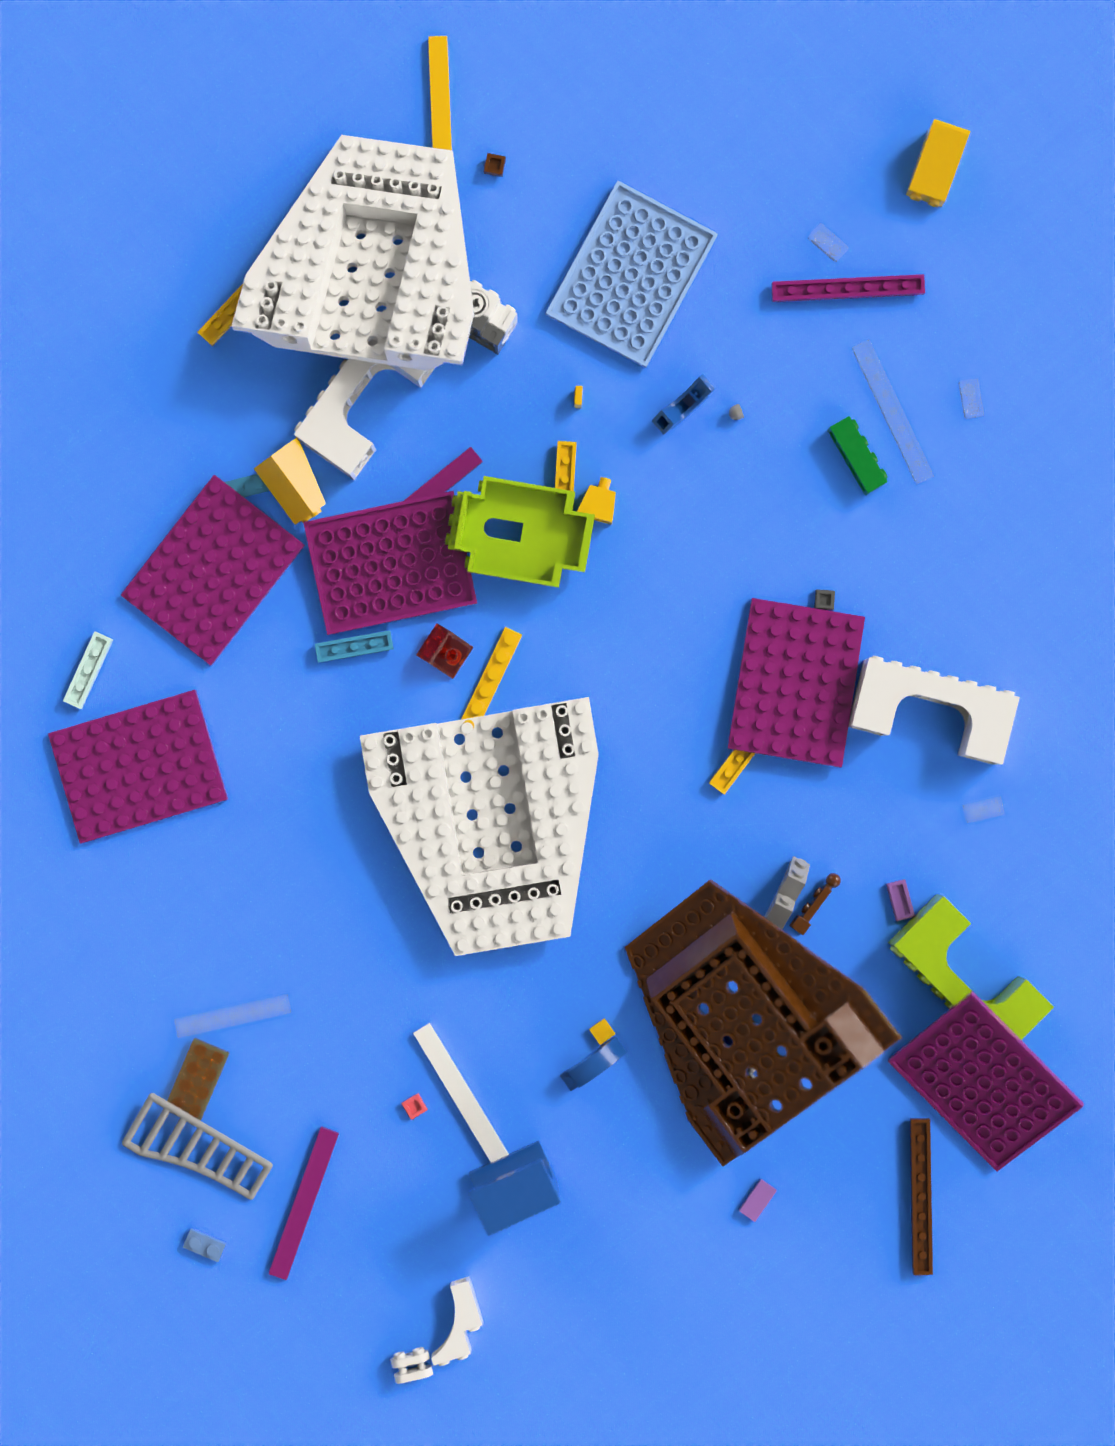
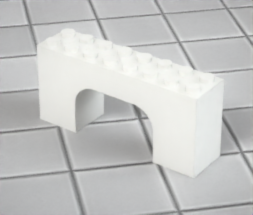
(326, 424)
(985, 711)

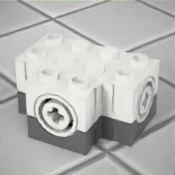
(491, 320)

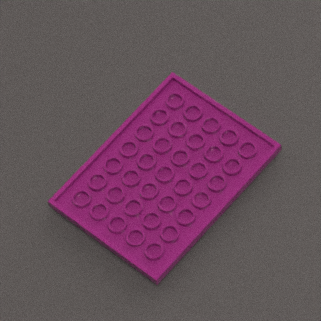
(387, 563)
(212, 570)
(796, 682)
(138, 766)
(985, 1081)

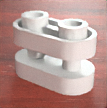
(417, 1356)

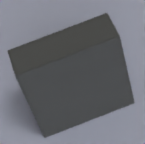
(824, 599)

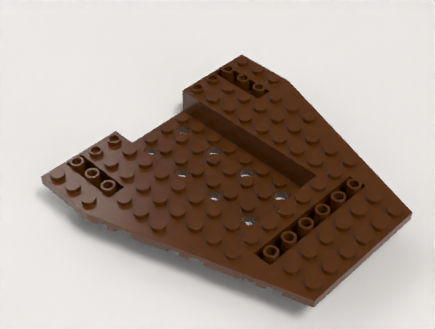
(804, 1006)

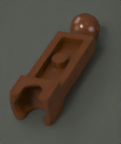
(801, 923)

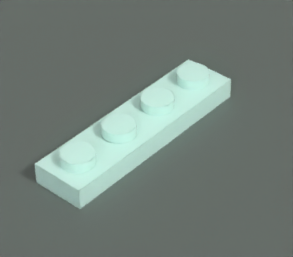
(88, 670)

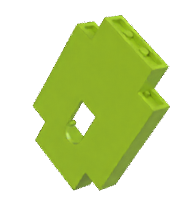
(550, 536)

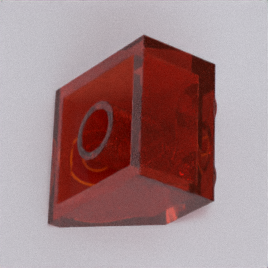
(444, 651)

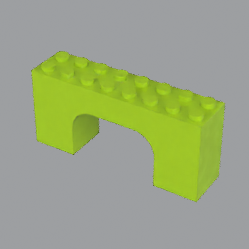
(924, 947)

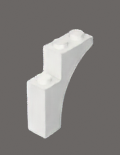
(466, 1318)

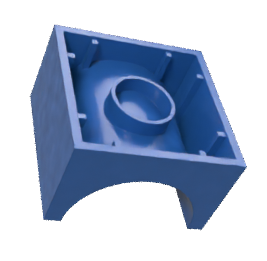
(514, 1188)

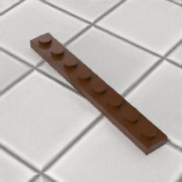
(921, 1196)

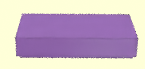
(900, 900)
(757, 1200)

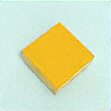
(578, 397)
(602, 1031)

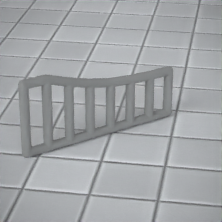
(182, 1160)

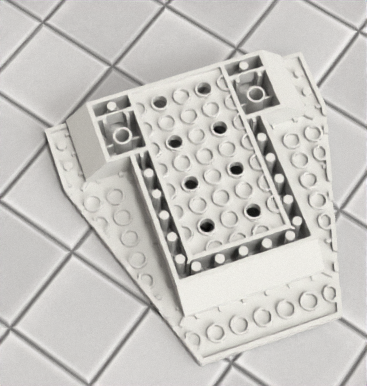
(304, 274)
(424, 803)

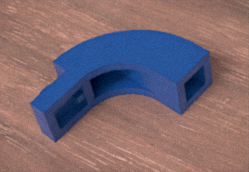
(683, 405)
(594, 1064)

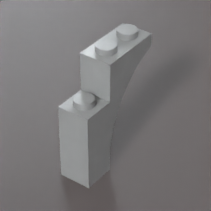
(788, 892)

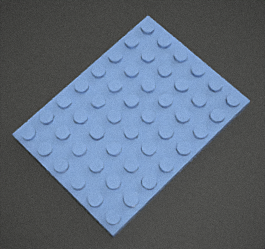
(631, 274)

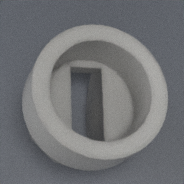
(736, 412)

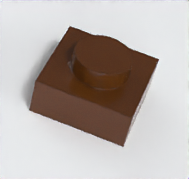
(494, 165)

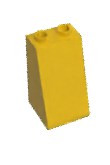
(937, 163)
(292, 482)

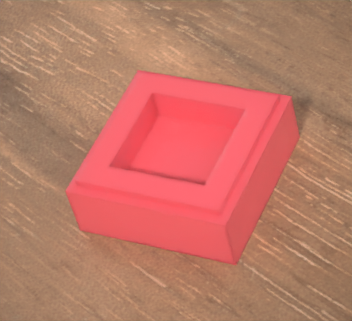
(414, 1106)

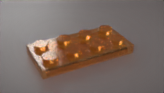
(198, 1077)

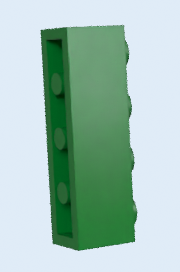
(857, 455)

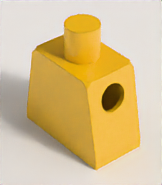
(599, 501)

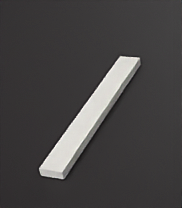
(460, 1093)

